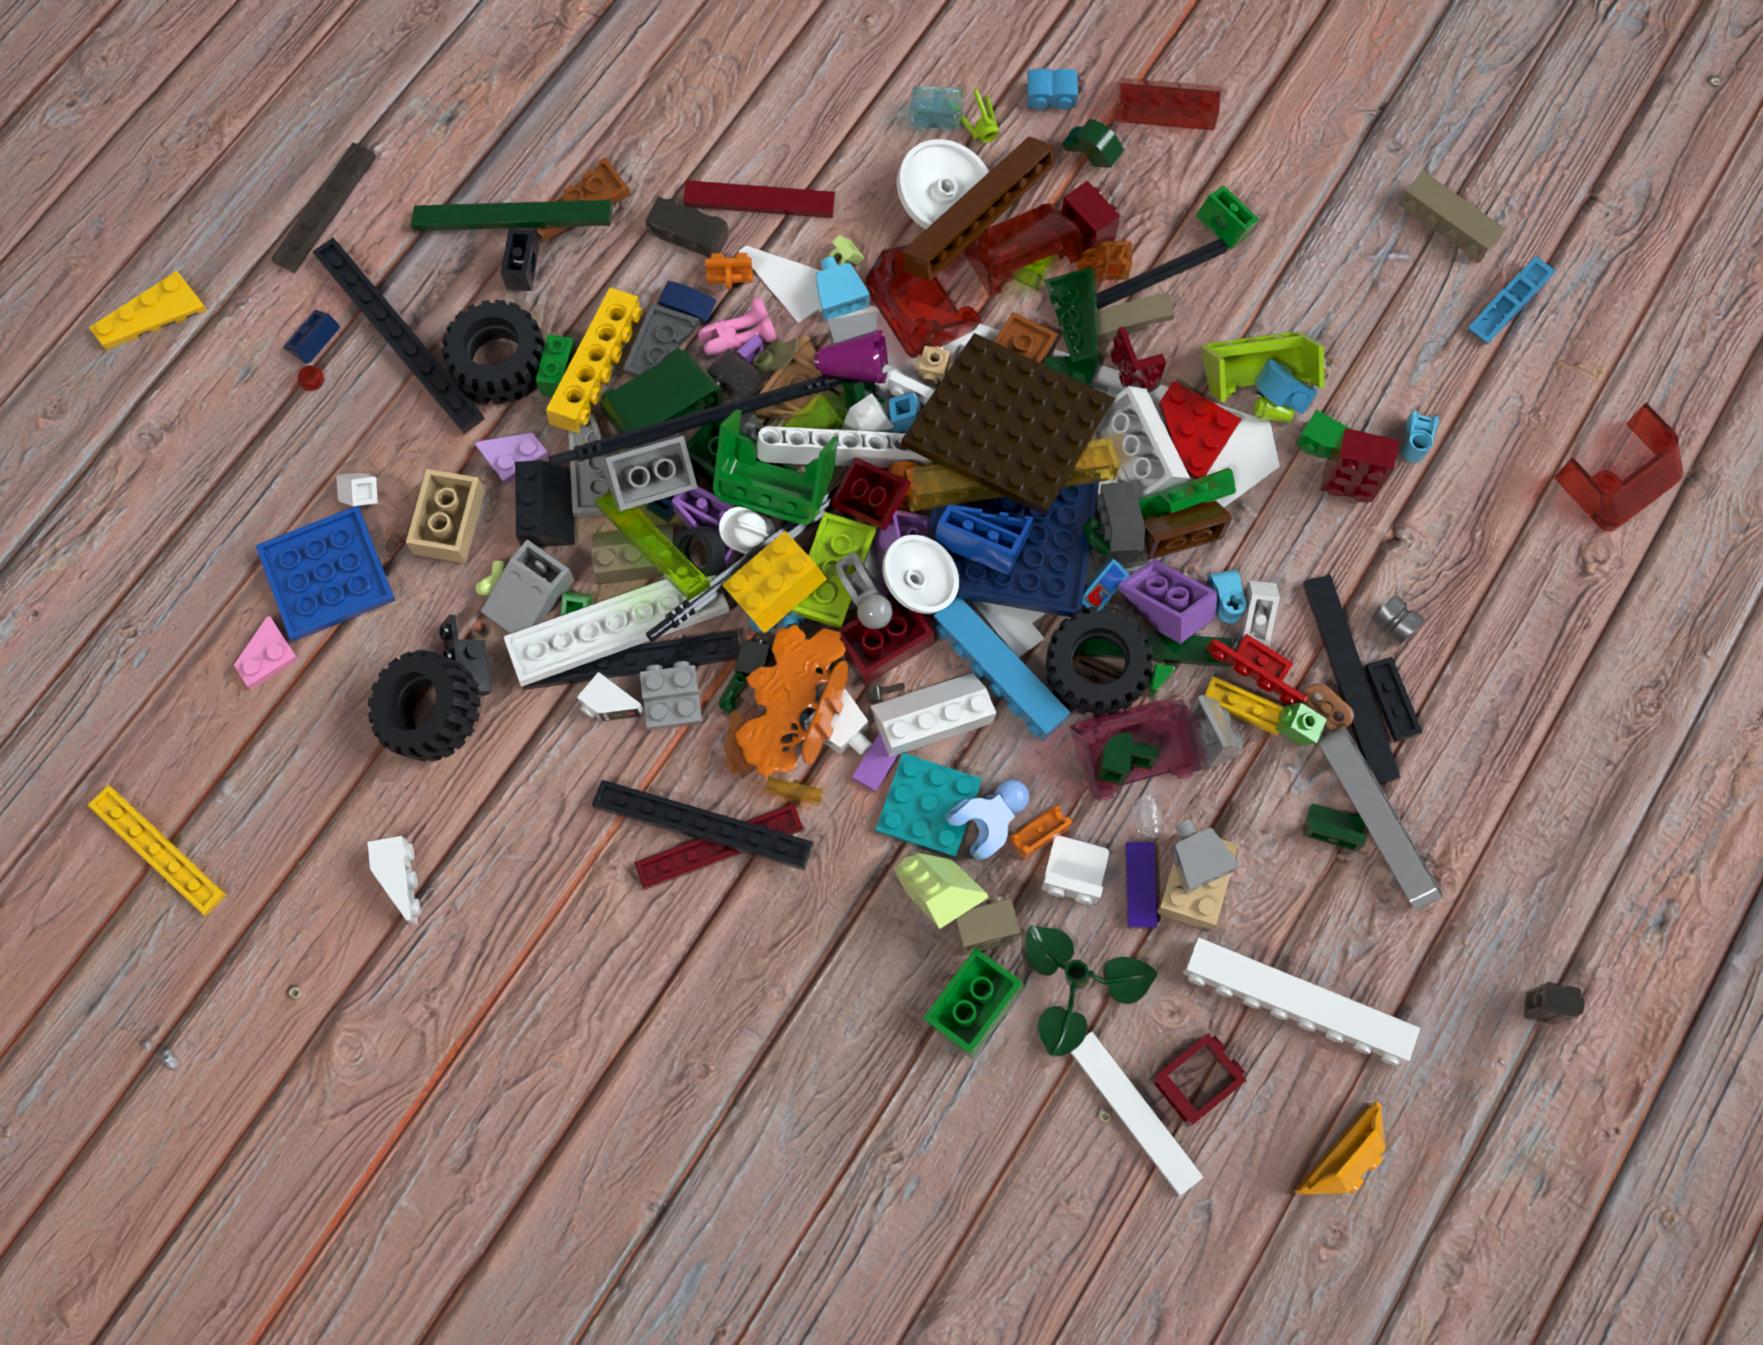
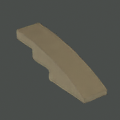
(1134, 315)

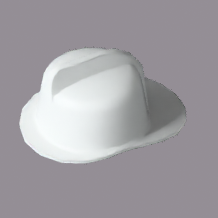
(744, 529)

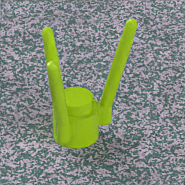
(986, 126)

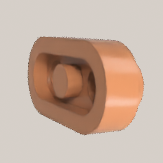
(1328, 706)

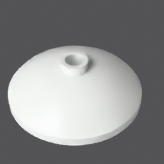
(929, 568)

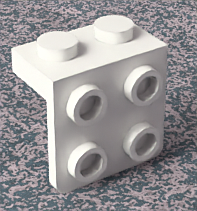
(1075, 870)

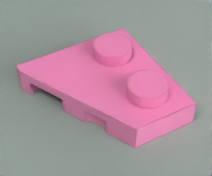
(264, 655)

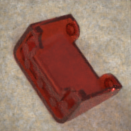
(1021, 243)
(916, 308)

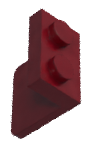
(1136, 373)

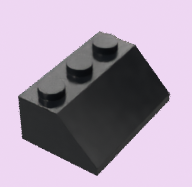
(543, 504)

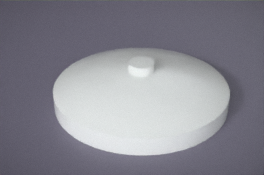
(936, 177)

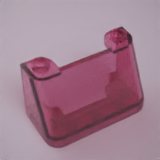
(1158, 723)

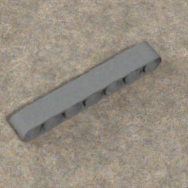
(1380, 818)

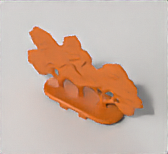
(787, 692)

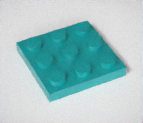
(921, 799)

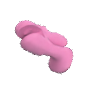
(723, 334)

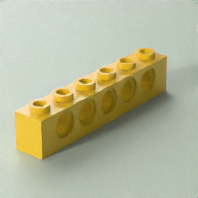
(611, 323)

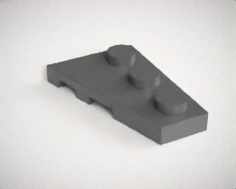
(658, 336)

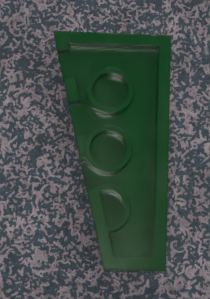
(1076, 311)

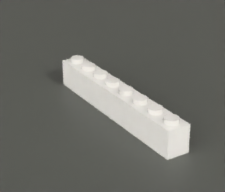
(1301, 1001)

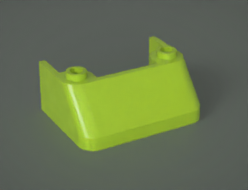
(1240, 360)

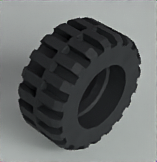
(488, 323)
(1108, 627)
(395, 699)

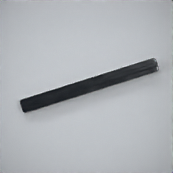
(1160, 273)

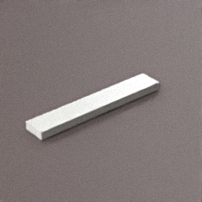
(1136, 1115)

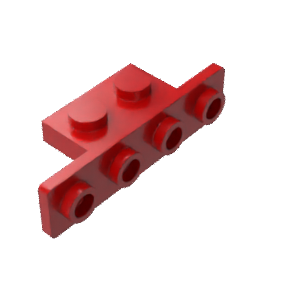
(1260, 664)

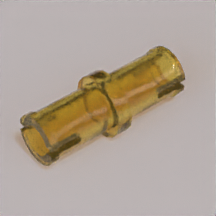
(794, 790)

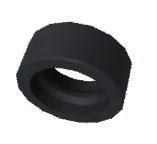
(714, 545)

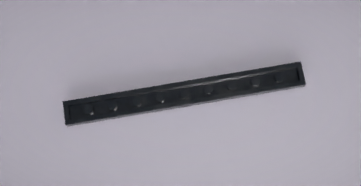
(399, 336)

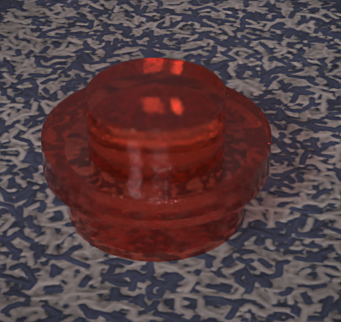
(311, 378)

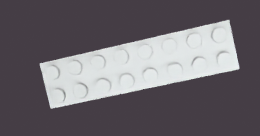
(599, 630)

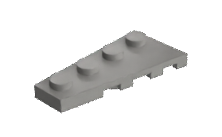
(588, 475)

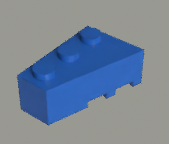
(983, 536)

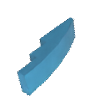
(1511, 300)

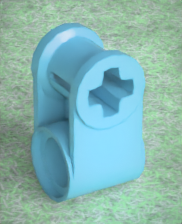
(1419, 432)
(1229, 595)

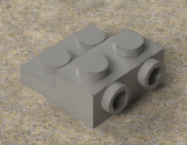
(671, 696)

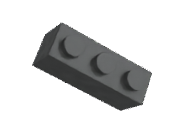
(1121, 517)

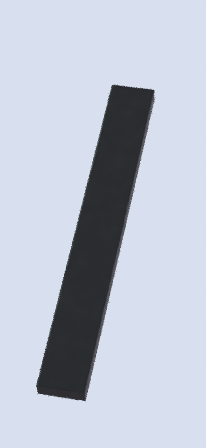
(633, 660)
(1351, 678)
(703, 824)

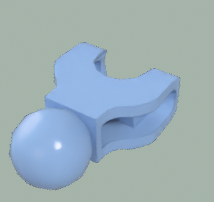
(991, 816)

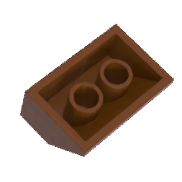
(1185, 529)

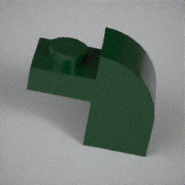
(1097, 142)
(1120, 754)

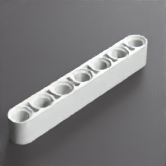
(804, 444)

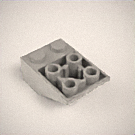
(527, 589)

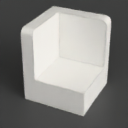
(357, 489)

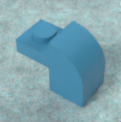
(1281, 388)
(903, 412)

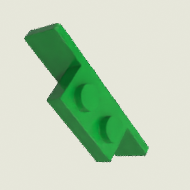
(1189, 494)

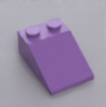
(1170, 600)

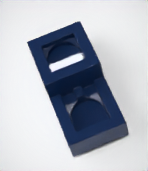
(687, 301)

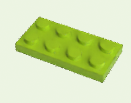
(833, 541)

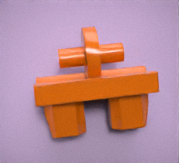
(729, 269)

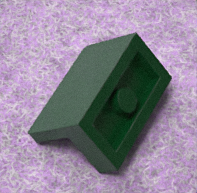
(1335, 827)

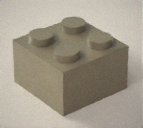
(986, 926)

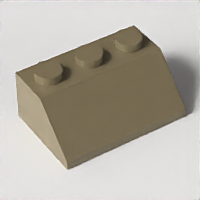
(619, 560)

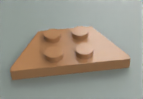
(797, 370)

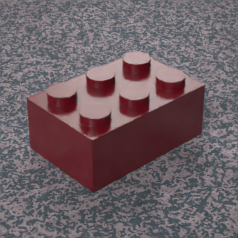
(1359, 465)
(882, 649)

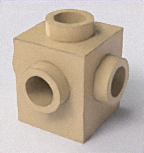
(933, 365)

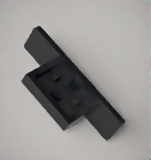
(467, 652)

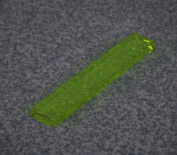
(655, 547)

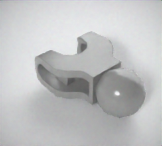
(866, 592)

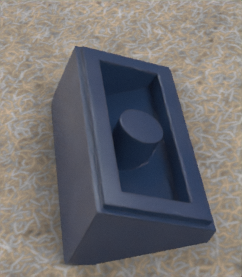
(312, 336)

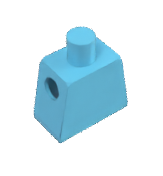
(840, 289)

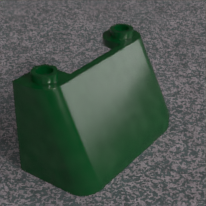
(661, 393)

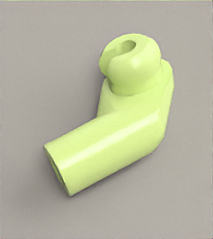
(487, 584)

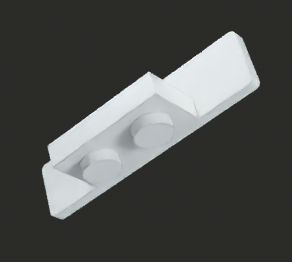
(902, 383)

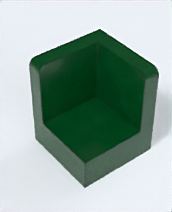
(858, 390)

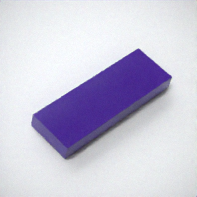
(1140, 885)

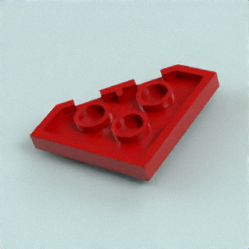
(1196, 428)

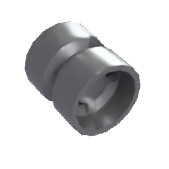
(1398, 619)

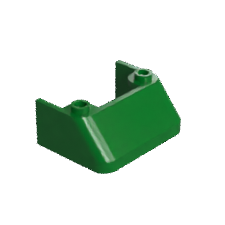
(766, 487)

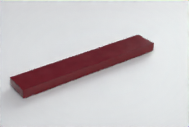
(759, 199)
(701, 854)

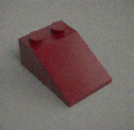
(870, 494)

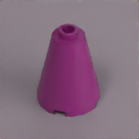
(855, 358)

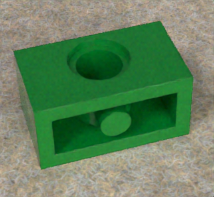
(1227, 217)
(554, 362)

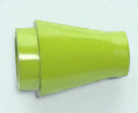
(1269, 411)

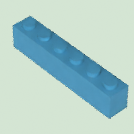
(1001, 669)

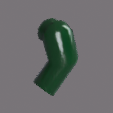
(1094, 538)
(728, 698)

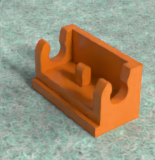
(1040, 832)

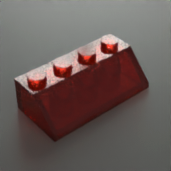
(1168, 104)

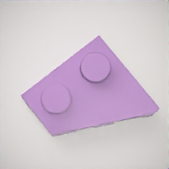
(505, 451)

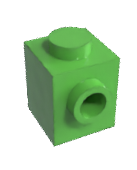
(1300, 724)

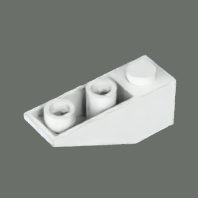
(391, 866)

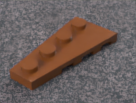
(598, 184)

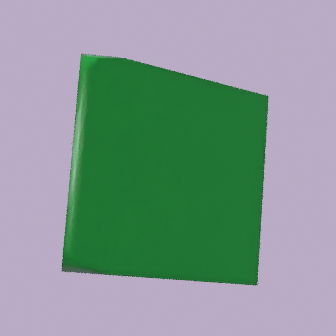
(574, 601)
(1158, 677)

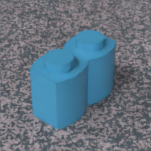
(1052, 89)

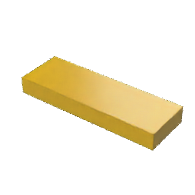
(1245, 705)

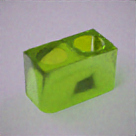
(817, 415)

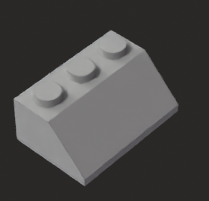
(649, 471)

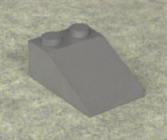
(1213, 732)

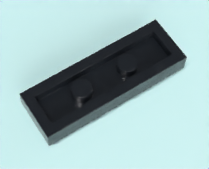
(1393, 699)

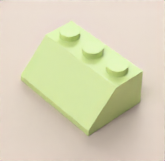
(938, 887)

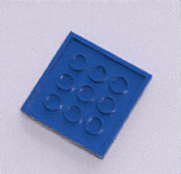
(325, 573)

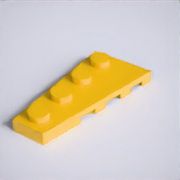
(157, 306)

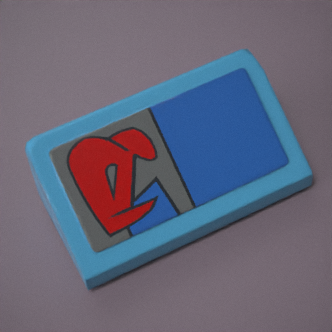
(1103, 584)

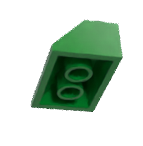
(974, 1003)

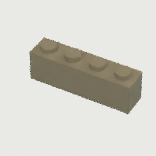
(1451, 216)

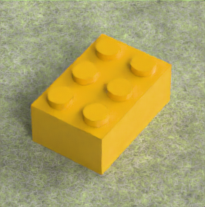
(774, 581)

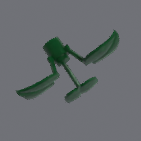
(1052, 948)

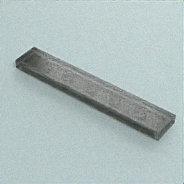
(323, 207)

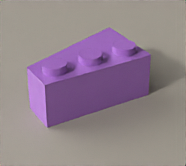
(703, 509)

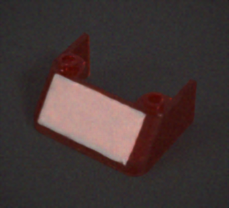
(1615, 501)

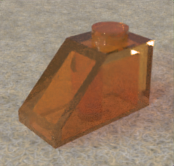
(735, 760)

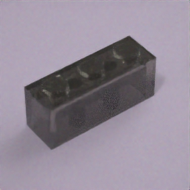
(687, 227)

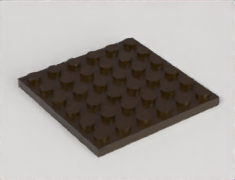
(1008, 423)

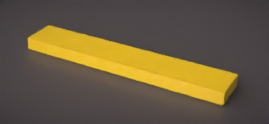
(157, 850)

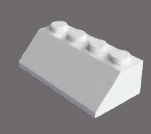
(1142, 444)
(933, 714)

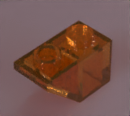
(1109, 260)

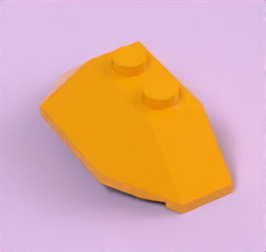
(1349, 1156)

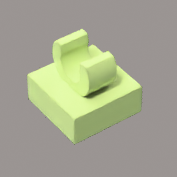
(847, 250)

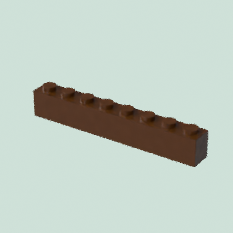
(978, 208)

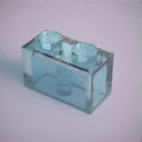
(936, 107)

